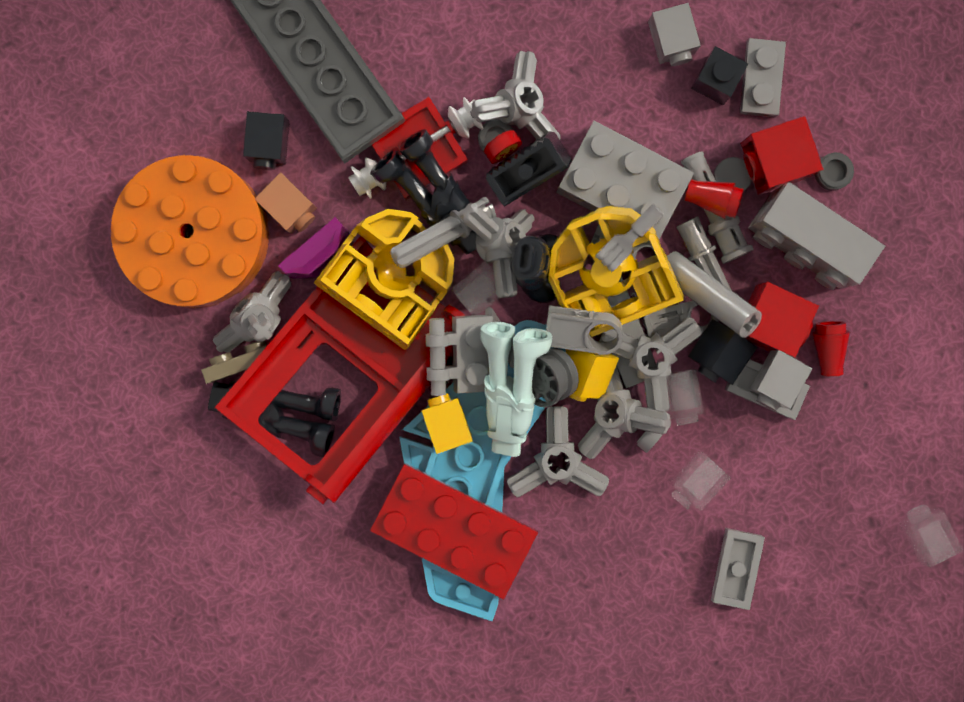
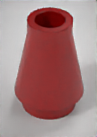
(716, 197)
(831, 346)

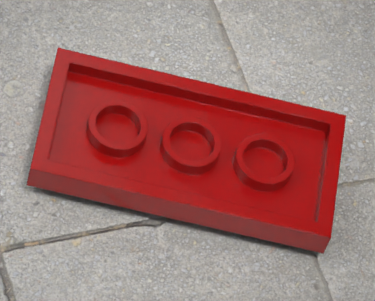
(454, 531)

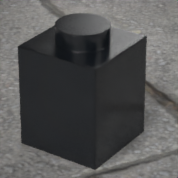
(719, 76)
(266, 139)
(721, 353)

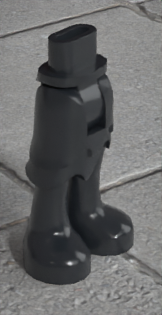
(446, 194)
(532, 266)
(273, 419)

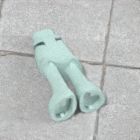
(509, 399)

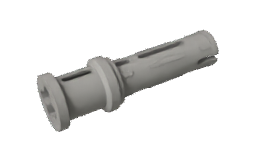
(724, 230)

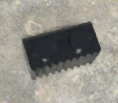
(528, 168)

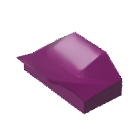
(316, 252)

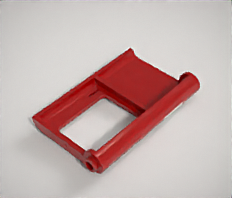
(395, 371)

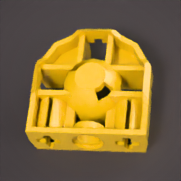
(385, 232)
(651, 277)

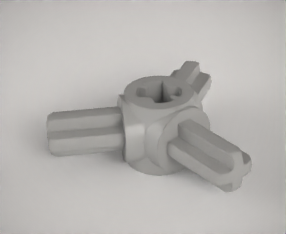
(519, 101)
(497, 241)
(254, 315)
(669, 344)
(618, 414)
(557, 441)

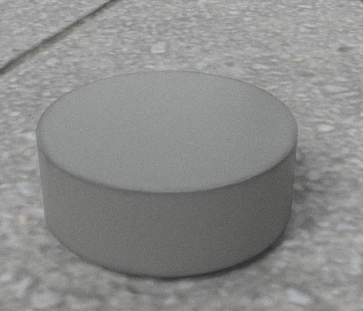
(648, 440)

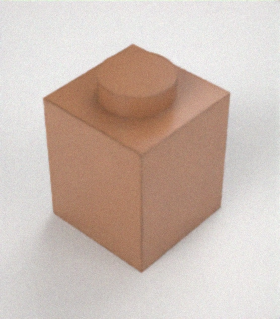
(287, 204)

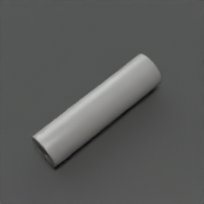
(714, 296)

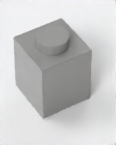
(674, 34)
(780, 380)

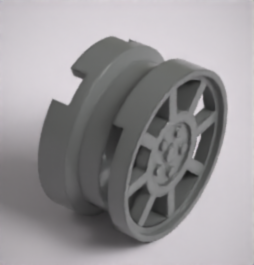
(554, 377)

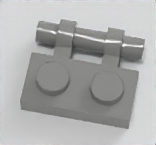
(469, 354)

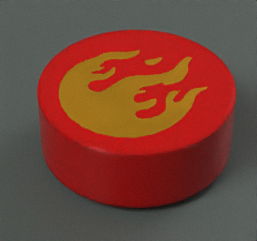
(502, 146)

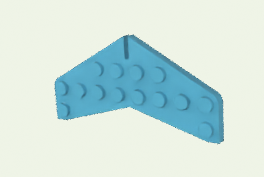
(472, 471)

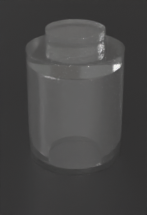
(684, 396)

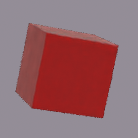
(781, 155)
(784, 319)

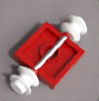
(444, 146)

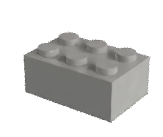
(623, 174)
(815, 238)

